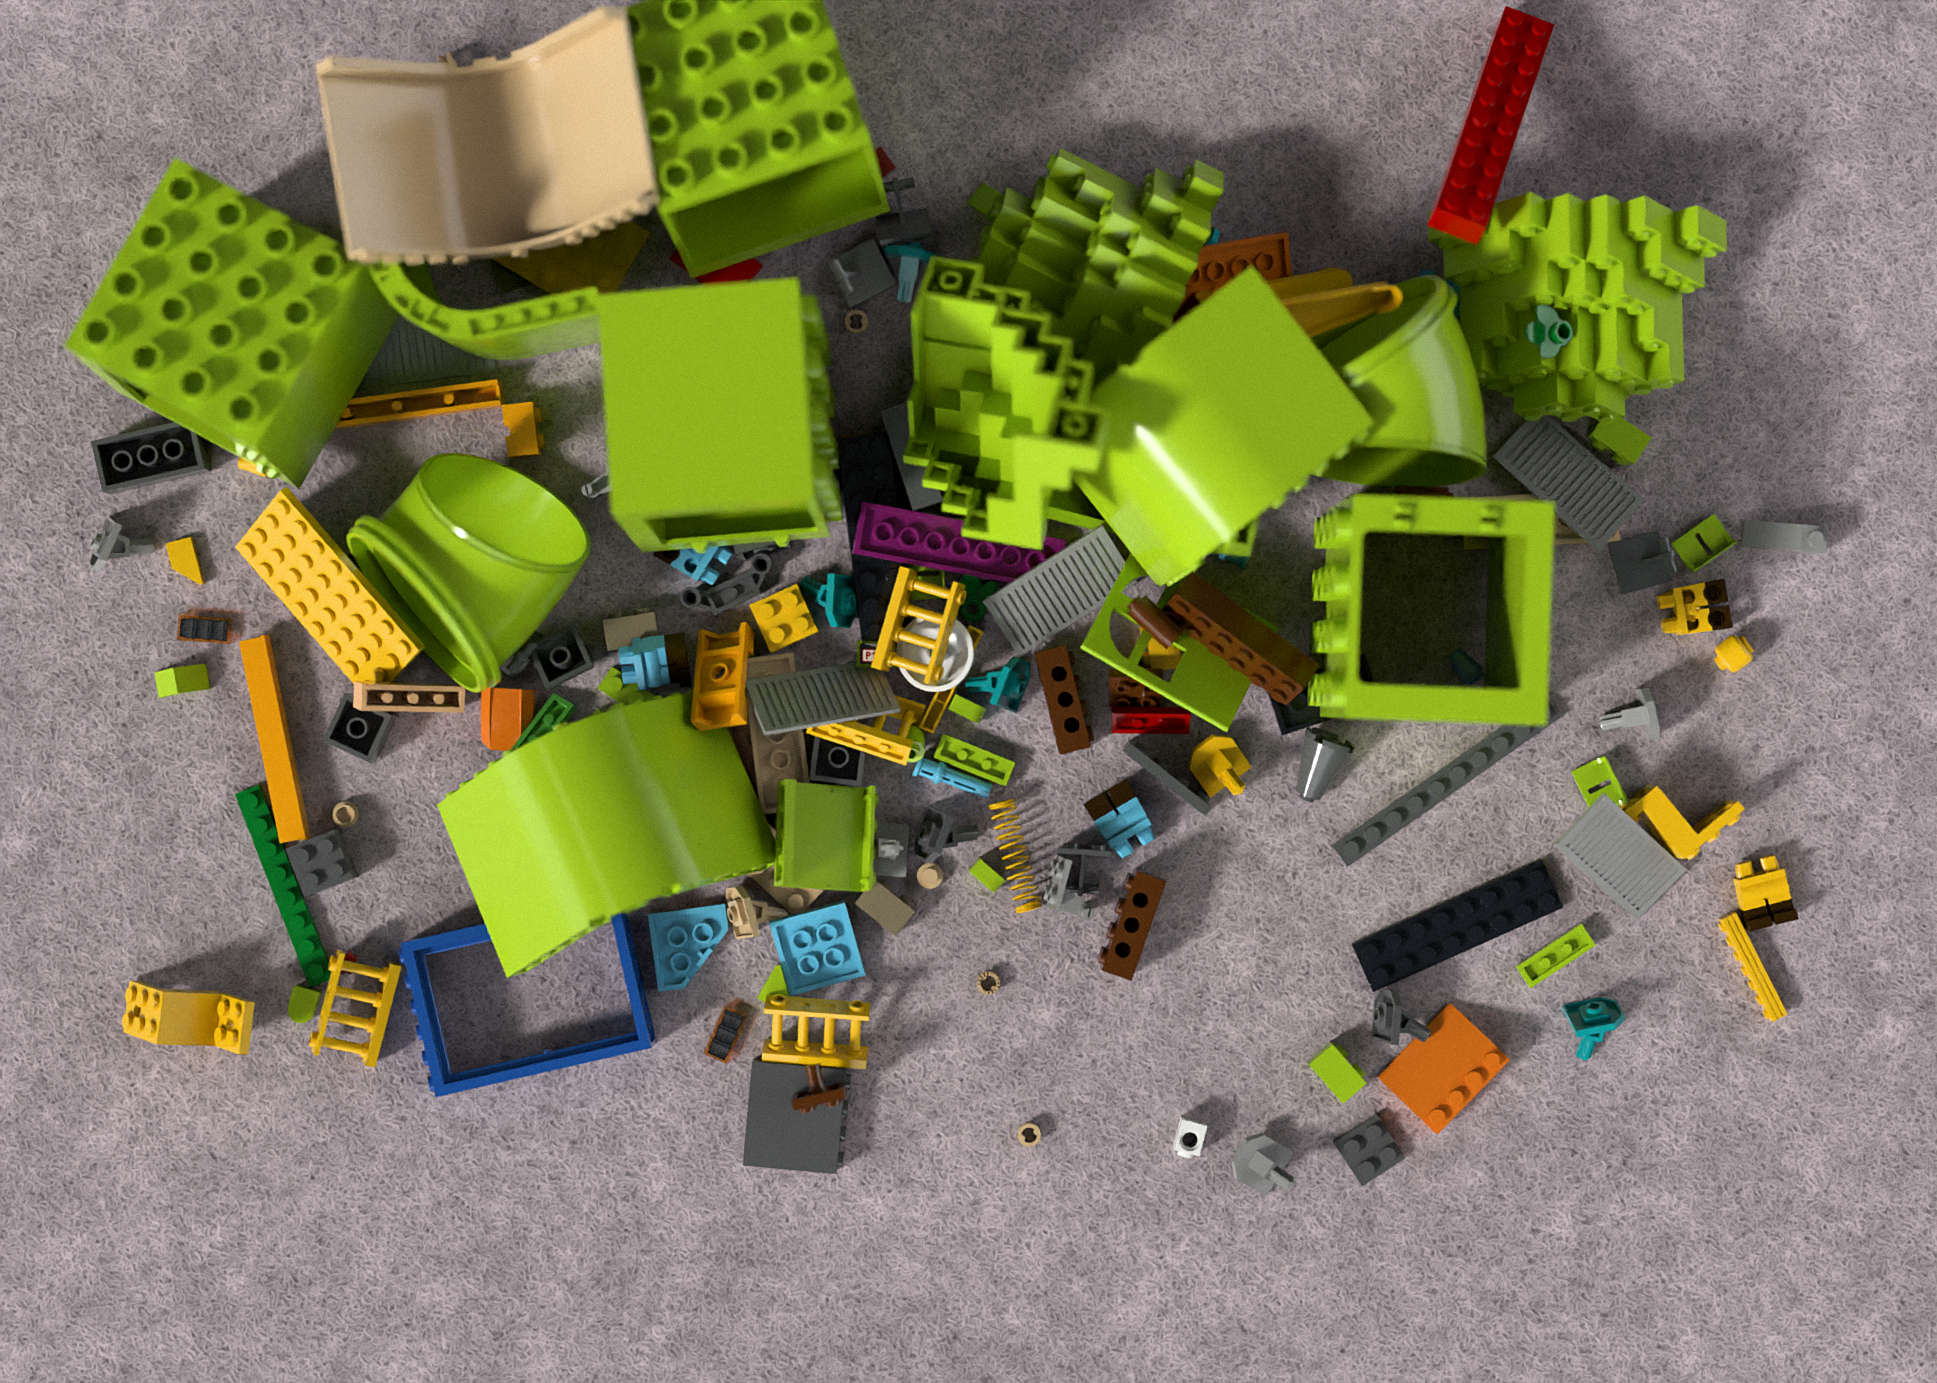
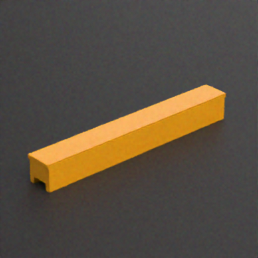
(422, 404)
(274, 739)

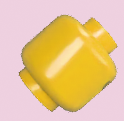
(1733, 653)

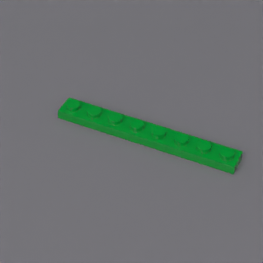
(284, 885)

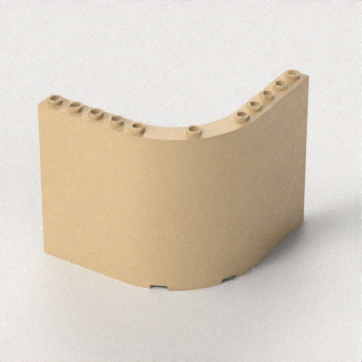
(489, 152)

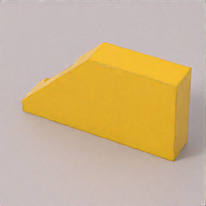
(185, 559)

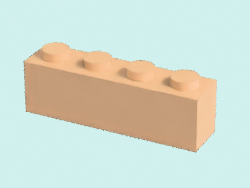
(408, 696)

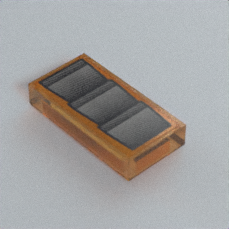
(204, 629)
(725, 1034)

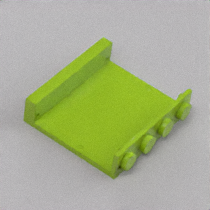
(825, 836)

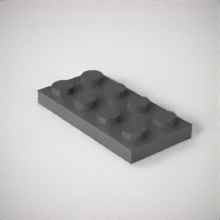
(1175, 783)

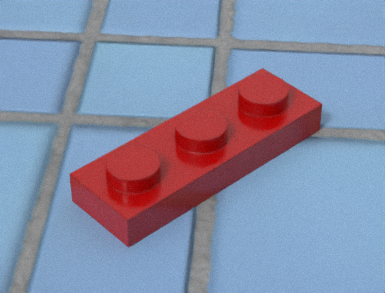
(1150, 720)

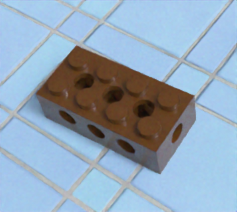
(1065, 740)
(1126, 963)

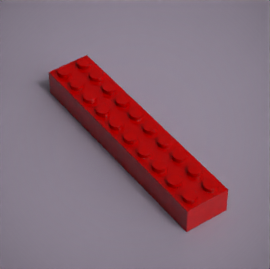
(1490, 125)

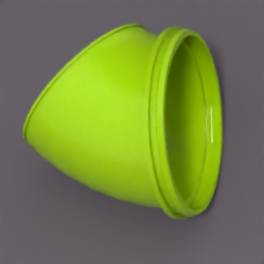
(1416, 386)
(471, 561)

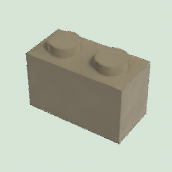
(621, 629)
(886, 906)

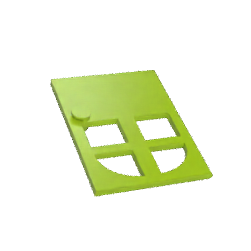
(1201, 679)

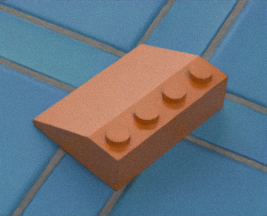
(1445, 1070)

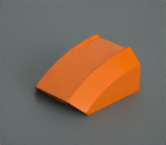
(505, 716)

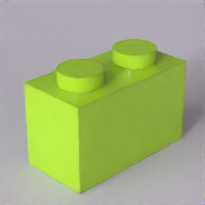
(1619, 439)
(1337, 1072)

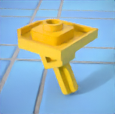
(1218, 764)

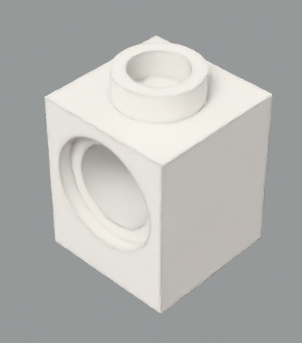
(1189, 1125)

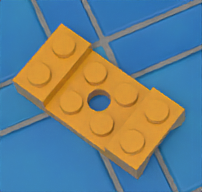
(721, 700)

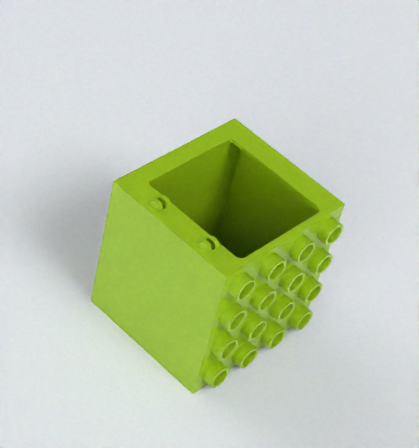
(750, 126)
(235, 323)
(719, 415)
(1515, 612)

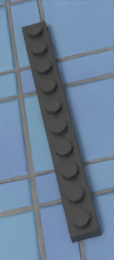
(1437, 788)

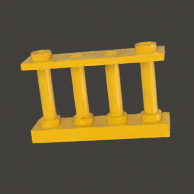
(901, 607)
(873, 739)
(374, 1025)
(809, 1053)

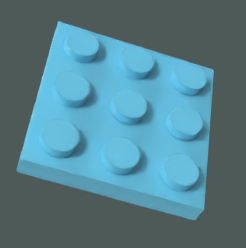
(817, 948)

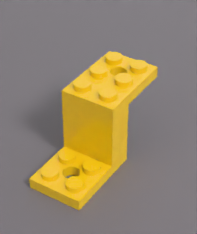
(1672, 828)
(188, 1017)

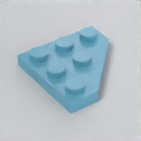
(684, 942)

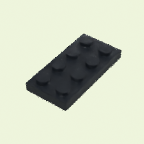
(1299, 714)

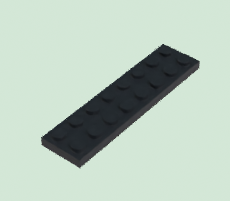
(869, 478)
(1457, 925)

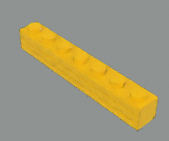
(941, 699)
(1752, 967)

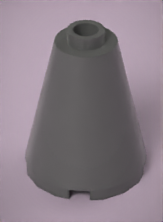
(1320, 762)

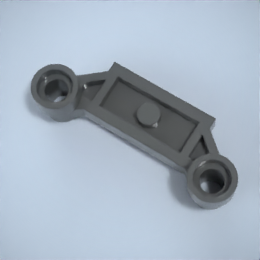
(732, 591)

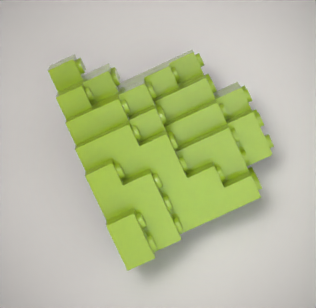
(1101, 253)
(1606, 272)
(996, 404)

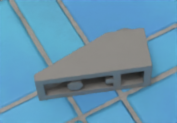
(1785, 537)

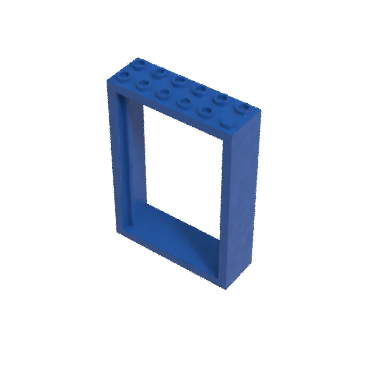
(430, 1031)

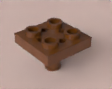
(1129, 692)
(818, 1092)

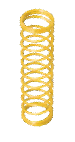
(1008, 804)

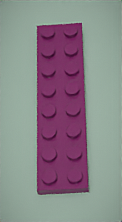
(939, 544)

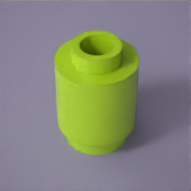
(918, 747)

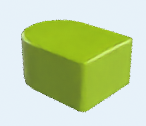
(967, 708)
(986, 875)
(303, 1003)

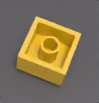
(784, 618)

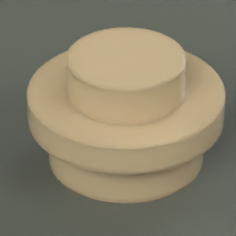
(345, 814)
(929, 875)

